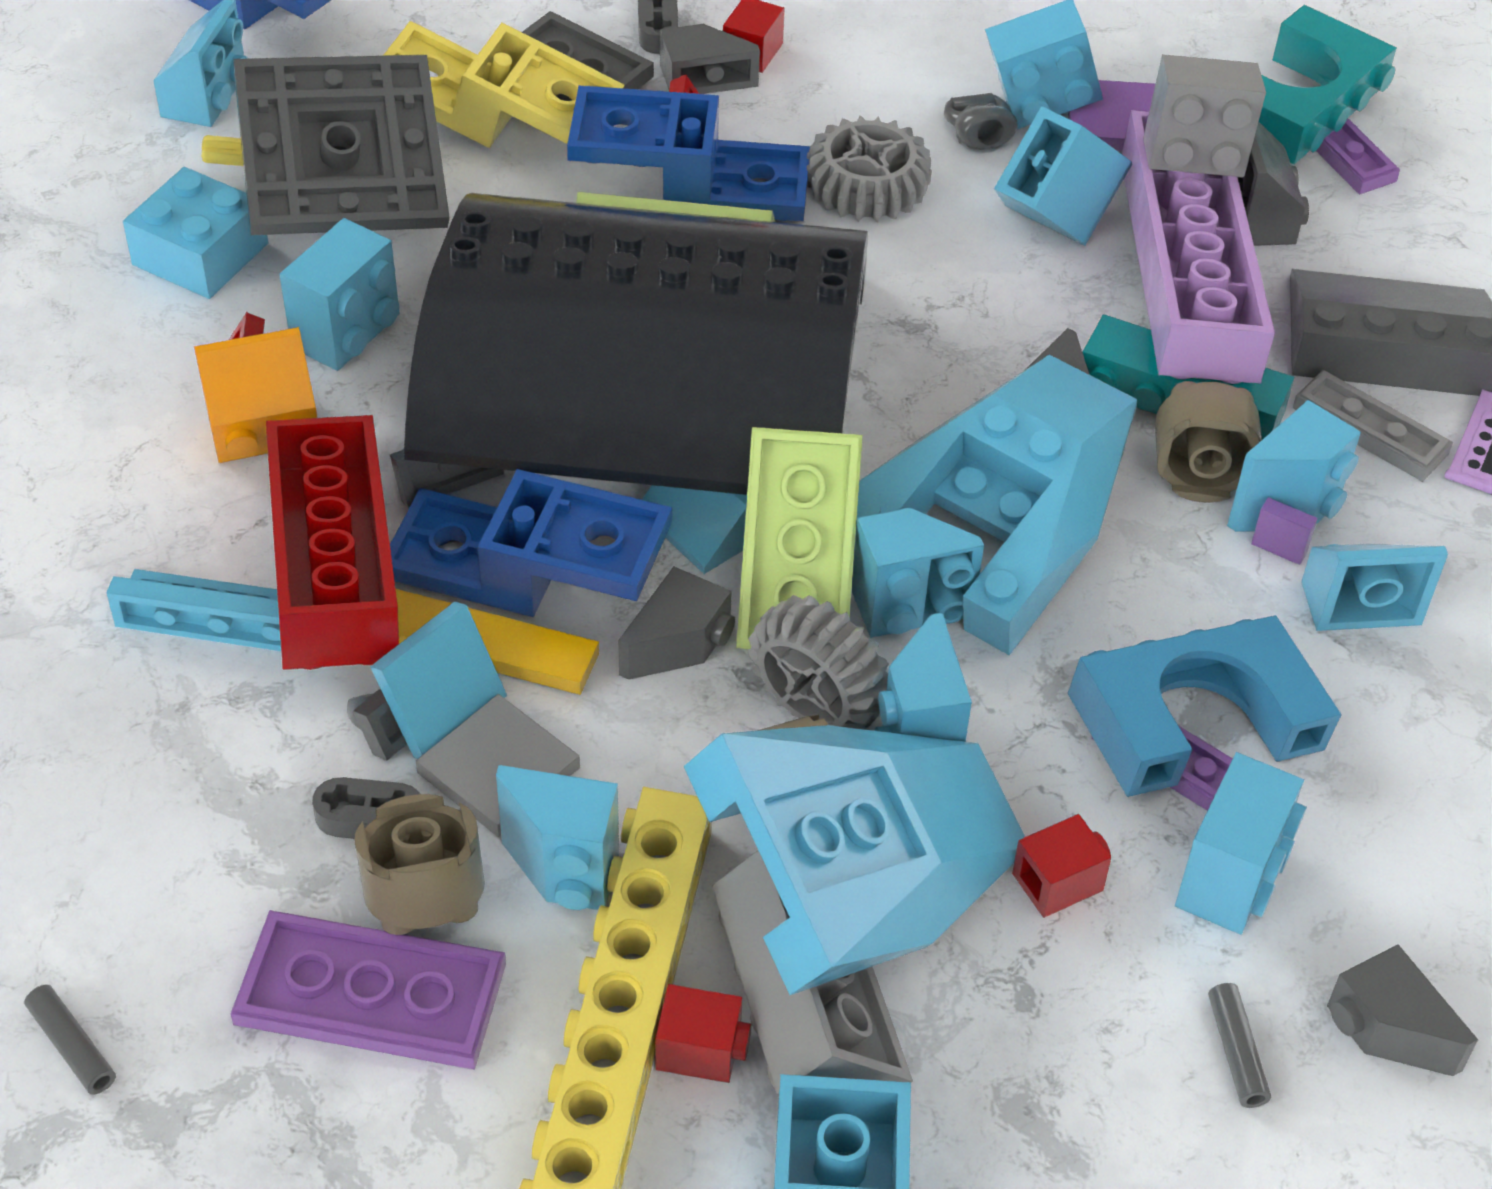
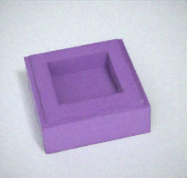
(1284, 530)

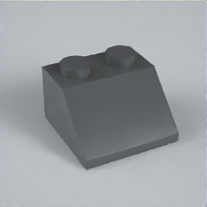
(1272, 193)

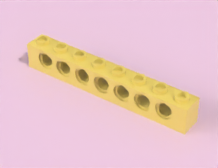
(661, 825)

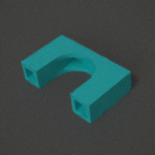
(1339, 58)

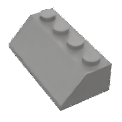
(819, 1032)

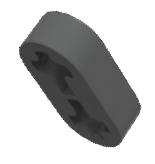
(655, 19)
(363, 799)

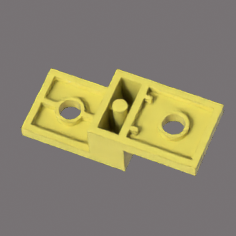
(505, 80)

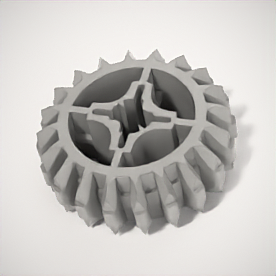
(869, 168)
(818, 663)

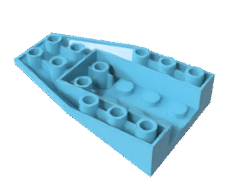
(863, 837)

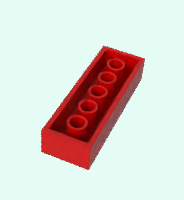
(330, 543)

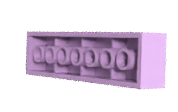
(1197, 270)

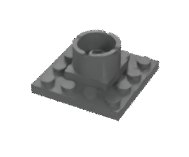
(339, 143)

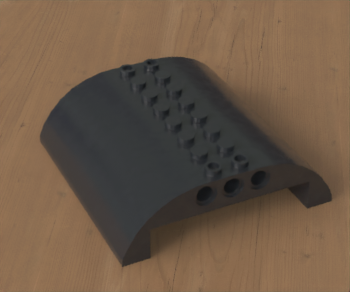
(629, 340)

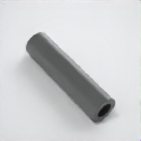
(70, 1039)
(1239, 1045)

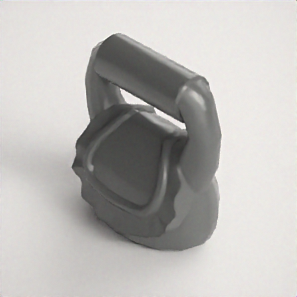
(981, 120)

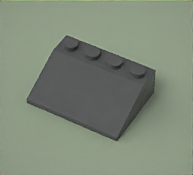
(1391, 332)

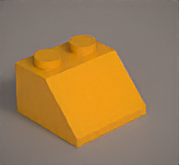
(252, 383)

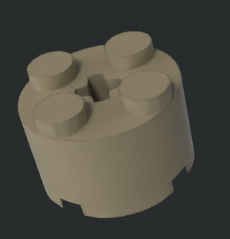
(1204, 438)
(420, 863)

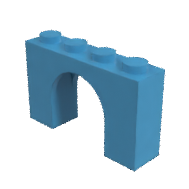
(1244, 661)

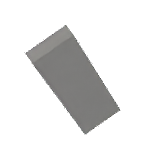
(1382, 428)

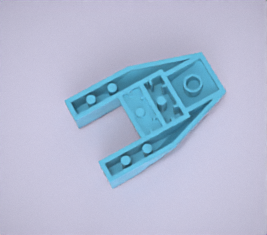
(1025, 468)

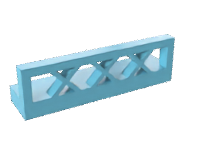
(196, 608)

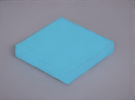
(437, 678)

